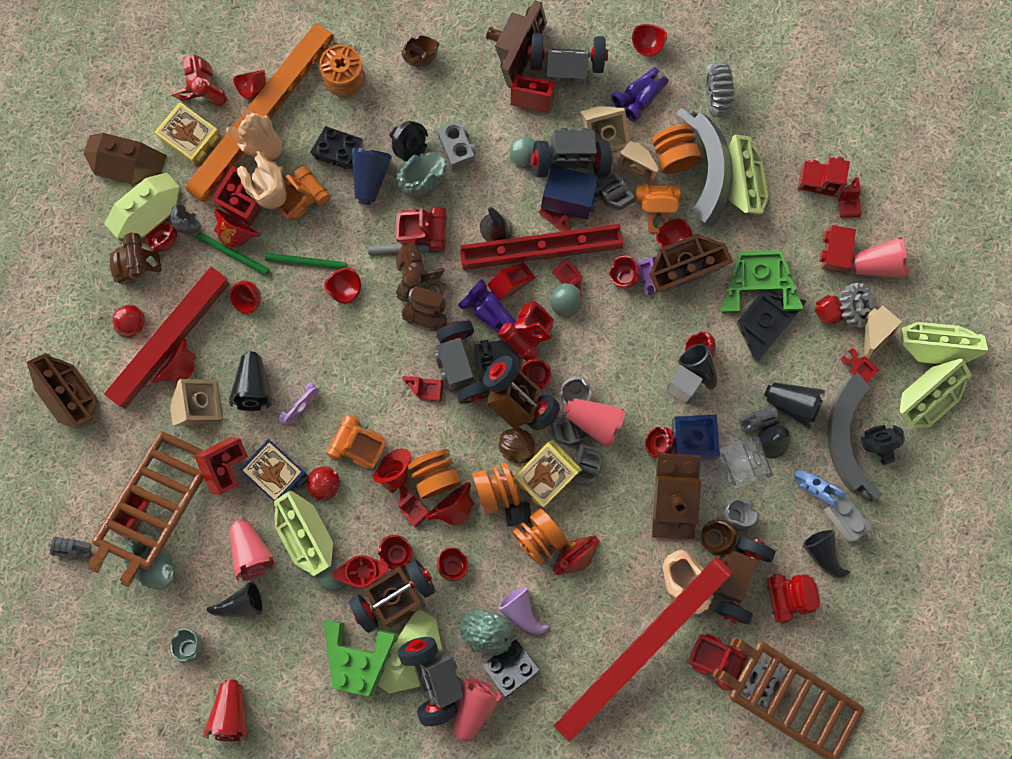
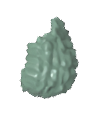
(421, 174)
(161, 572)
(486, 632)

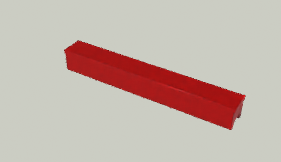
(541, 247)
(167, 338)

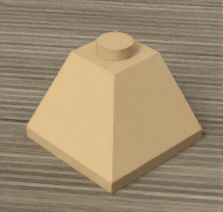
(608, 125)
(638, 162)
(879, 330)
(195, 402)

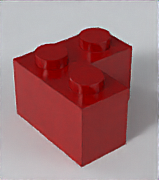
(824, 178)
(233, 199)
(216, 464)

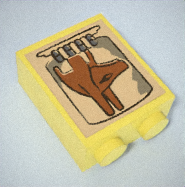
(188, 134)
(547, 474)

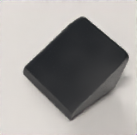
(518, 514)

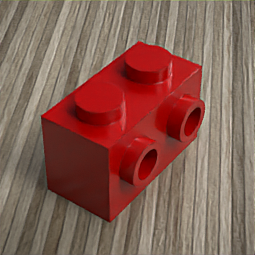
(532, 93)
(838, 249)

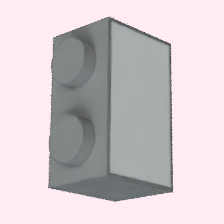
(685, 385)
(847, 519)

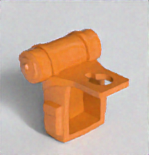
(301, 193)
(658, 200)
(356, 443)

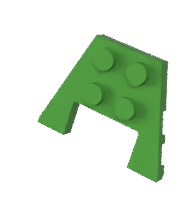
(761, 272)
(354, 668)

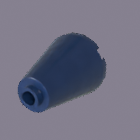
(368, 173)

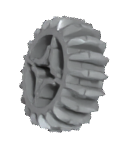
(719, 89)

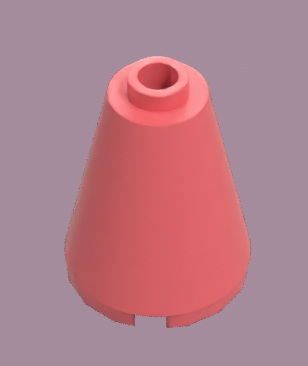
(882, 260)
(595, 419)
(249, 552)
(474, 707)

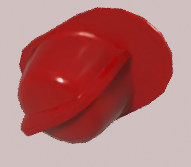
(392, 470)

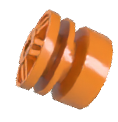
(342, 80)
(676, 148)
(434, 474)
(496, 488)
(540, 536)

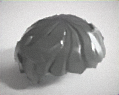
(183, 221)

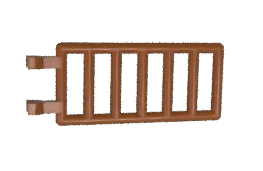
(120, 505)
(768, 715)

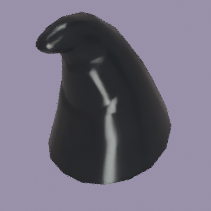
(495, 226)
(700, 362)
(774, 440)
(823, 551)
(242, 603)

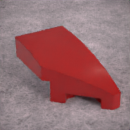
(849, 200)
(559, 220)
(568, 274)
(425, 388)
(411, 507)

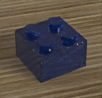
(696, 436)

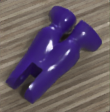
(642, 92)
(486, 307)

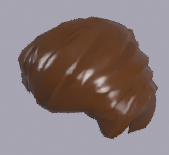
(420, 51)
(517, 445)
(718, 537)

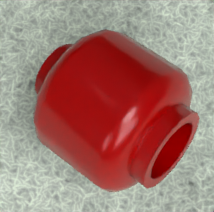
(829, 310)

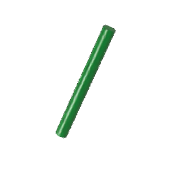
(232, 253)
(305, 261)

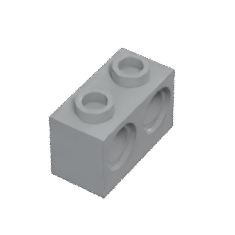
(453, 146)

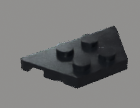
(764, 322)

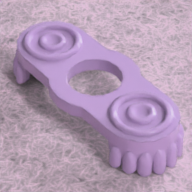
(289, 418)

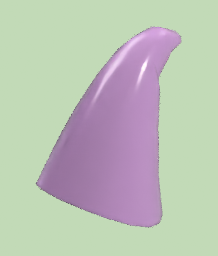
(518, 610)

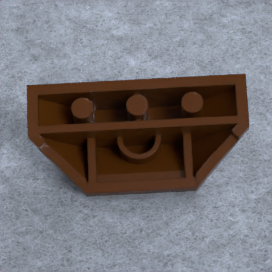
(122, 158)
(688, 261)
(62, 390)

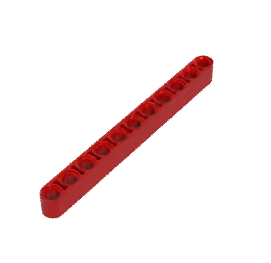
(643, 648)

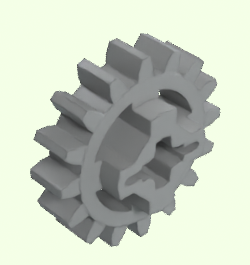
(857, 304)
(769, 691)

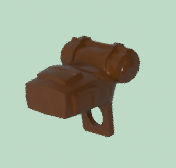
(130, 262)
(412, 269)
(426, 306)

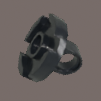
(408, 140)
(883, 442)

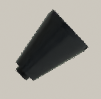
(250, 385)
(795, 401)

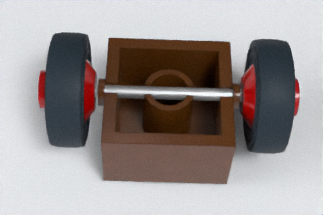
(517, 397)
(737, 583)
(393, 597)

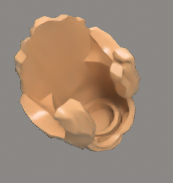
(257, 135)
(268, 183)
(679, 571)

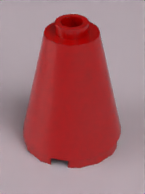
(228, 714)

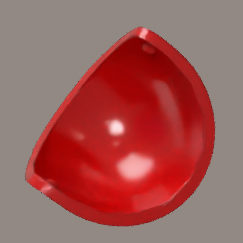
(648, 39)
(250, 83)
(673, 232)
(343, 285)

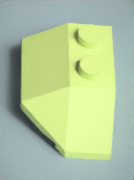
(748, 176)
(144, 206)
(942, 343)
(934, 394)
(303, 533)
(396, 675)

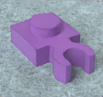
(645, 267)

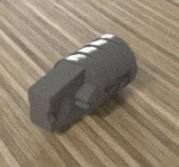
(759, 419)
(70, 548)

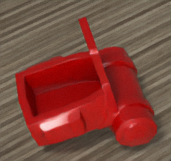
(199, 82)
(422, 227)
(528, 331)
(792, 596)
(711, 654)

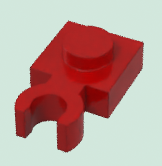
(862, 366)

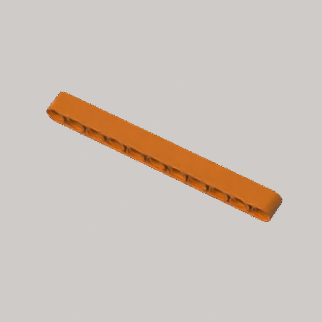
(266, 103)

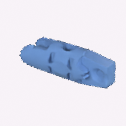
(818, 487)

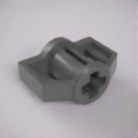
(615, 192)
(571, 431)
(582, 460)

